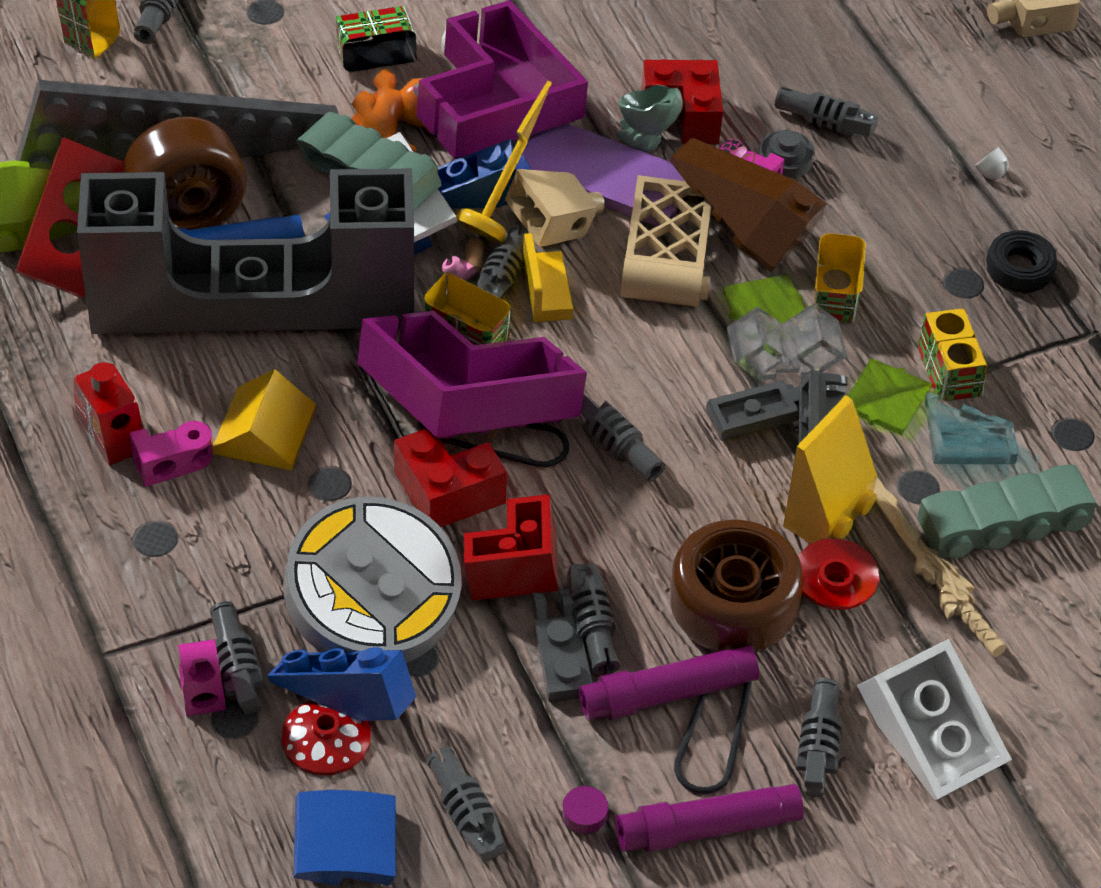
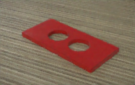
(39, 257)

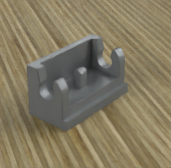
(817, 397)

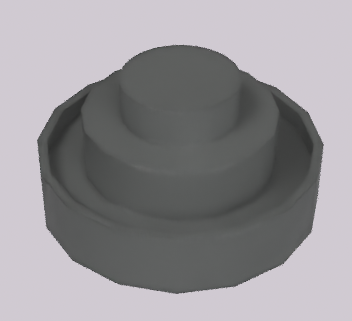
(793, 147)

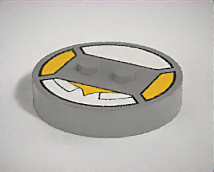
(372, 578)

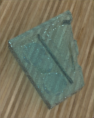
(968, 435)

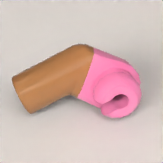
(470, 264)

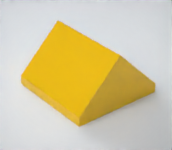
(266, 422)

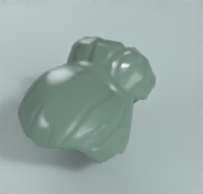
(647, 115)

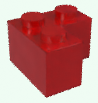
(700, 93)
(448, 485)
(517, 557)

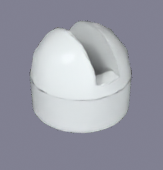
(993, 165)

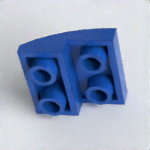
(344, 836)

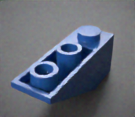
(472, 178)
(355, 683)

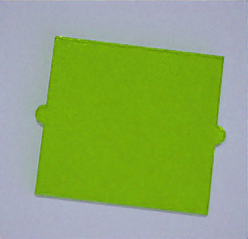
(772, 295)
(888, 396)

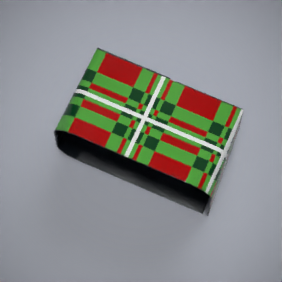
(388, 44)

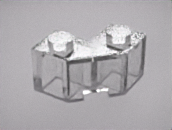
(799, 345)

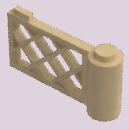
(663, 275)

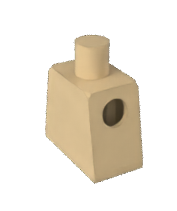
(1035, 16)
(553, 205)

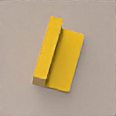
(546, 283)

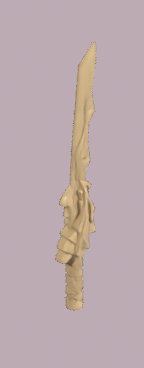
(953, 588)

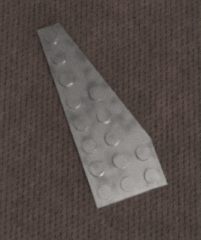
(116, 116)

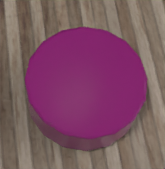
(585, 809)

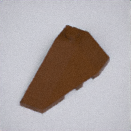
(759, 205)

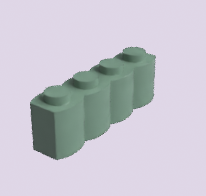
(341, 144)
(1005, 511)

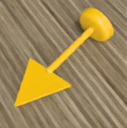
(482, 223)

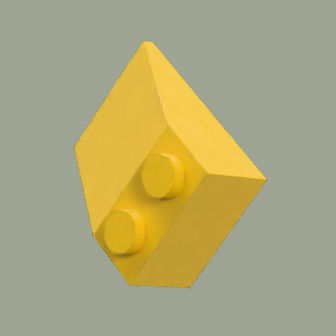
(831, 477)

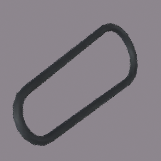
(560, 434)
(731, 760)

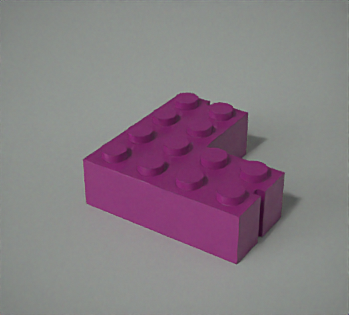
(497, 82)
(465, 385)

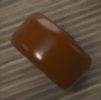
(199, 166)
(736, 586)

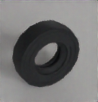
(1018, 278)

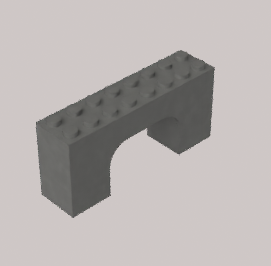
(159, 280)

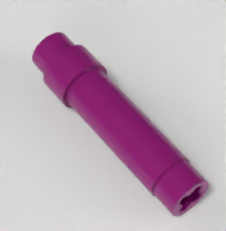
(626, 693)
(666, 824)

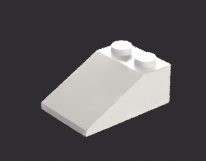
(935, 719)

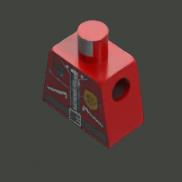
(99, 399)

